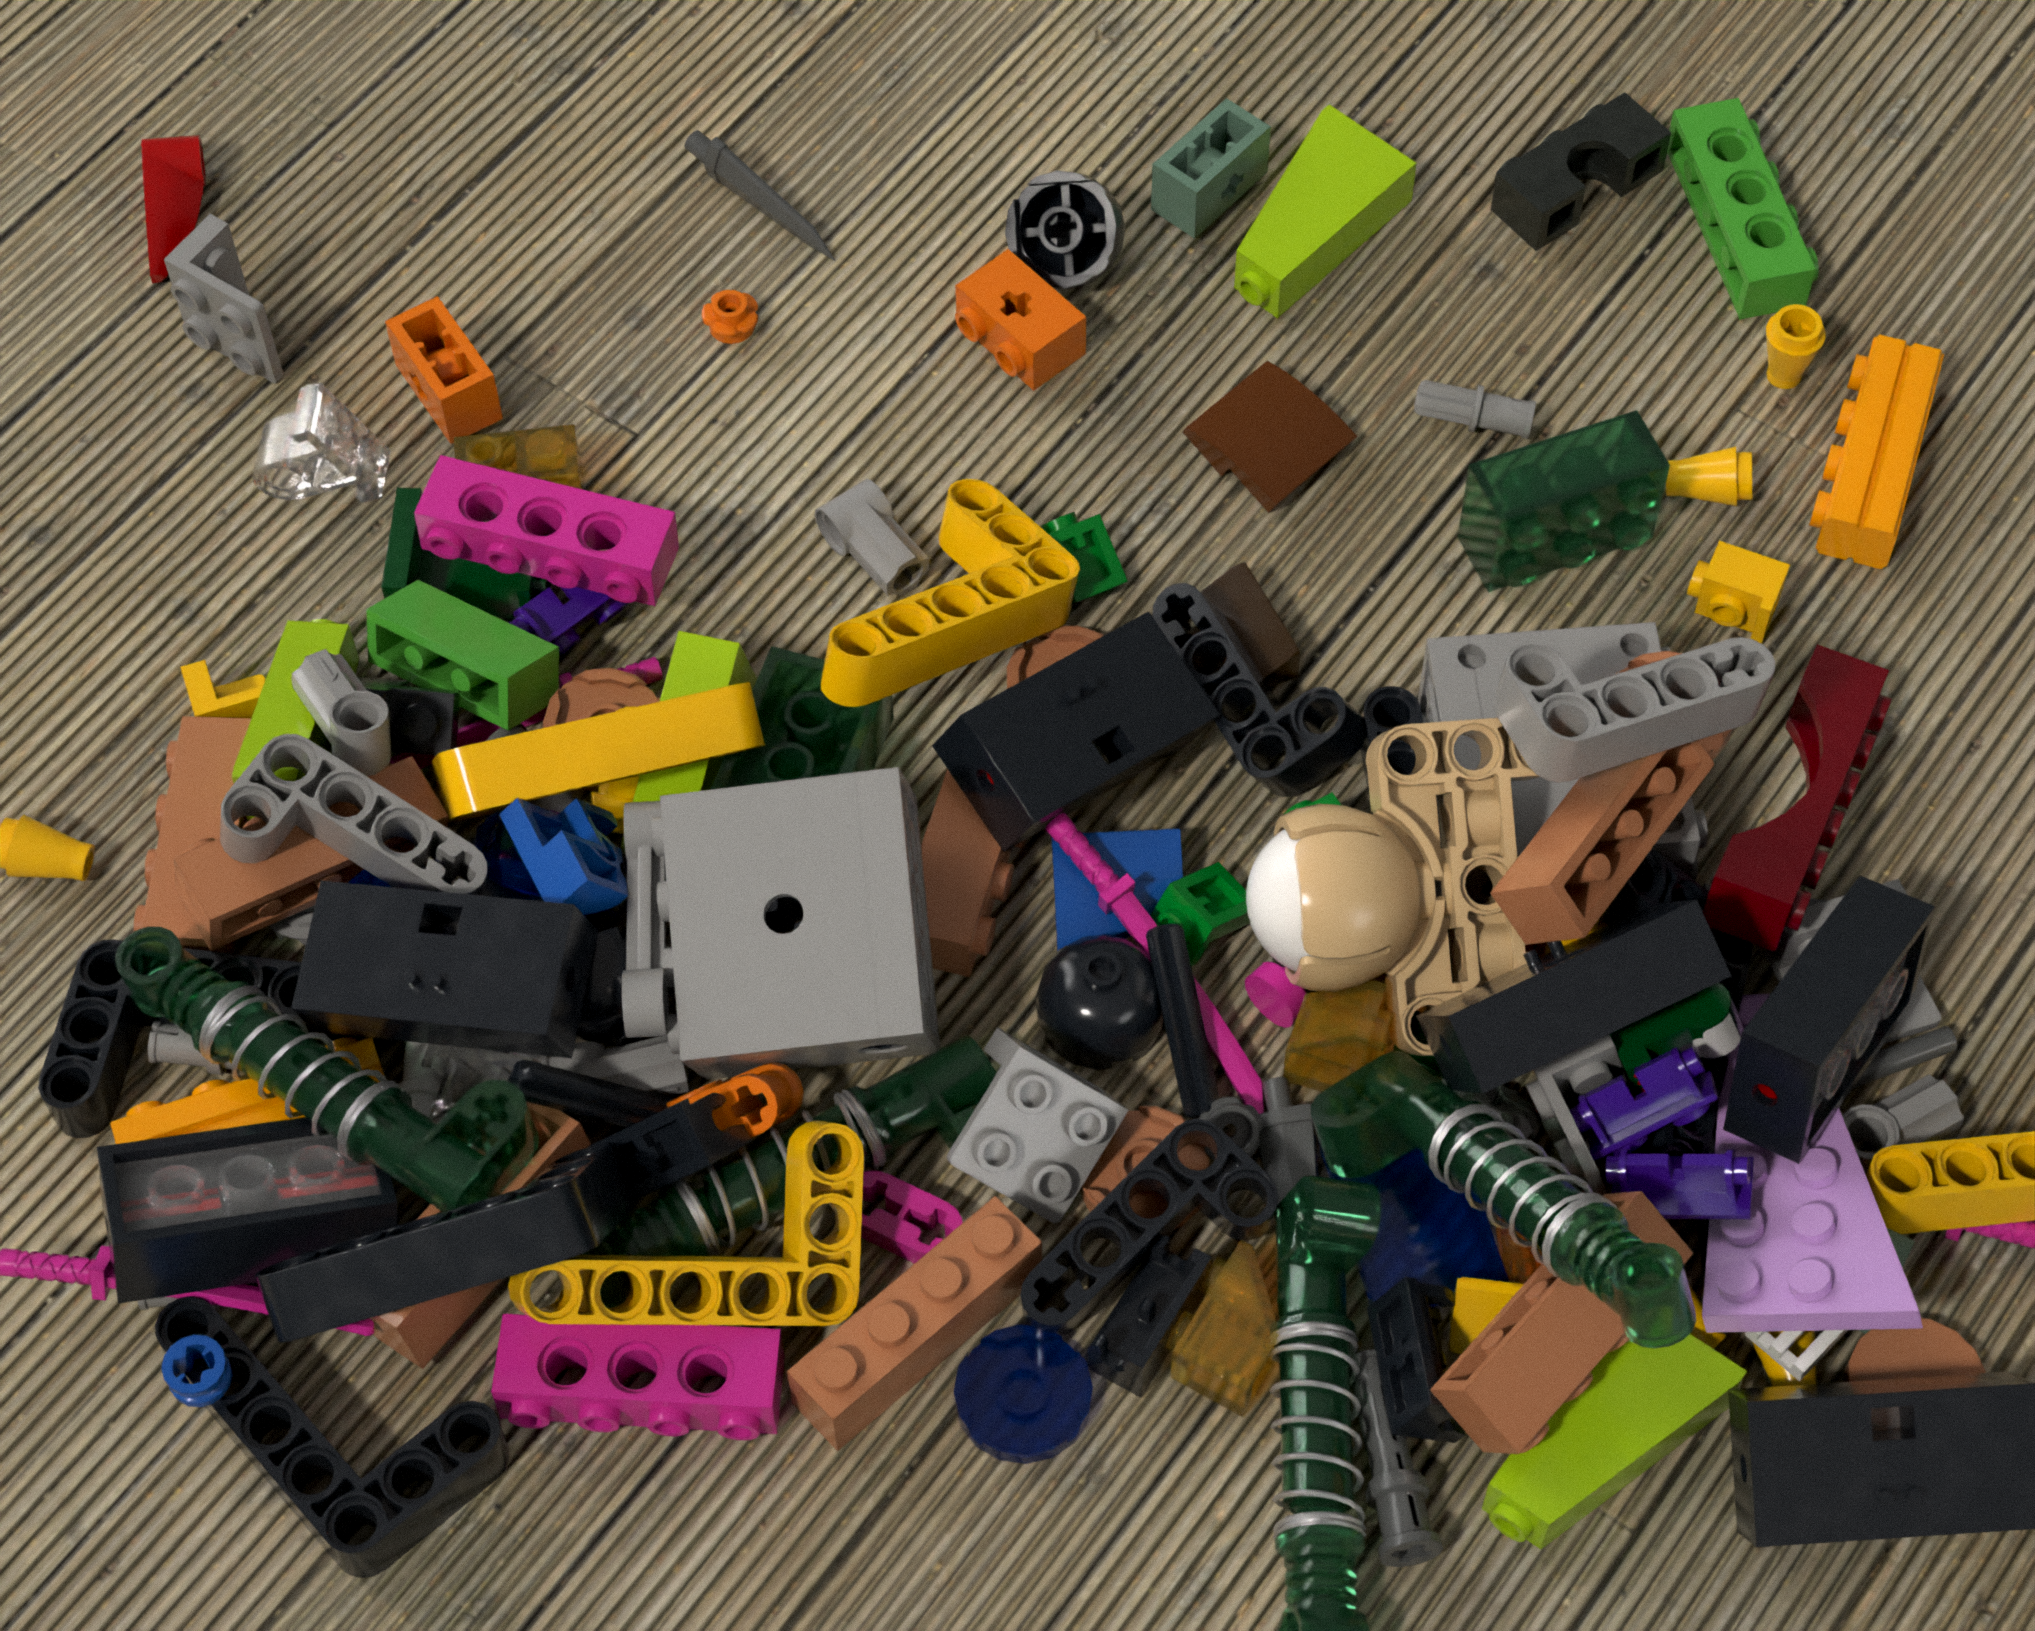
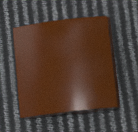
(1270, 434)

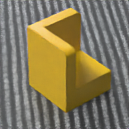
(227, 700)

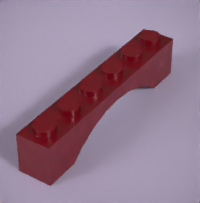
(1766, 866)

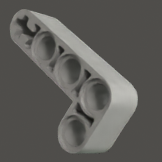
(1594, 726)
(356, 837)

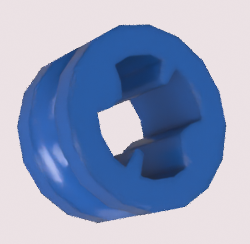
(181, 1359)

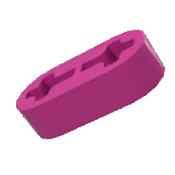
(906, 1206)

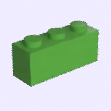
(458, 647)

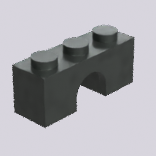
(1610, 144)

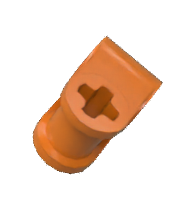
(742, 1104)

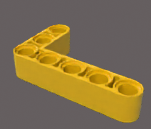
(1014, 591)
(596, 750)
(1955, 1182)
(721, 1276)

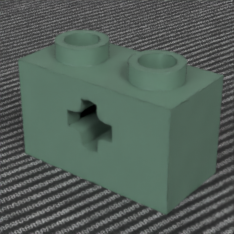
(1210, 168)

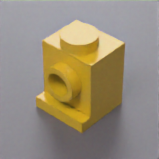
(1739, 588)

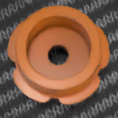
(731, 316)

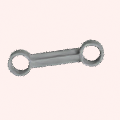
(643, 983)

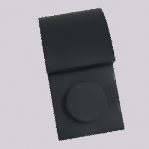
(418, 717)

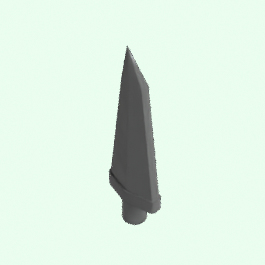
(734, 174)
(1286, 1137)

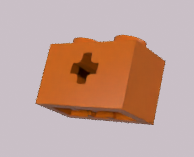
(1020, 320)
(444, 369)

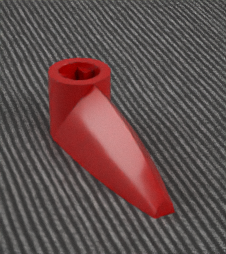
(172, 194)

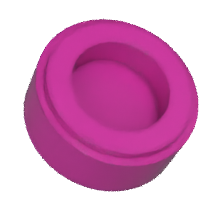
(1274, 994)

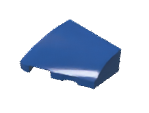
(569, 853)
(1148, 857)

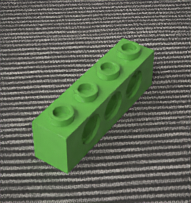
(1741, 208)

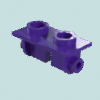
(558, 623)
(1669, 1096)
(1687, 1184)

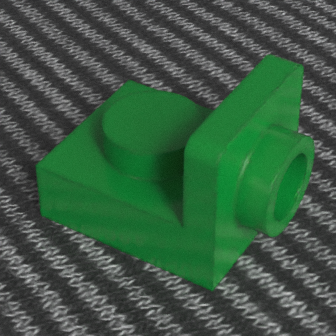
(1092, 549)
(1204, 906)

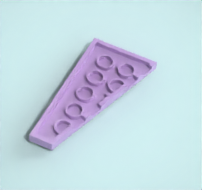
(1813, 1240)

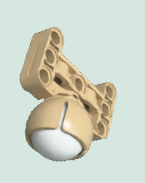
(1376, 893)

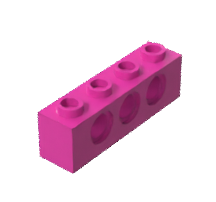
(577, 523)
(678, 1355)

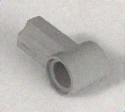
(866, 528)
(345, 711)
(639, 1065)
(1912, 1115)

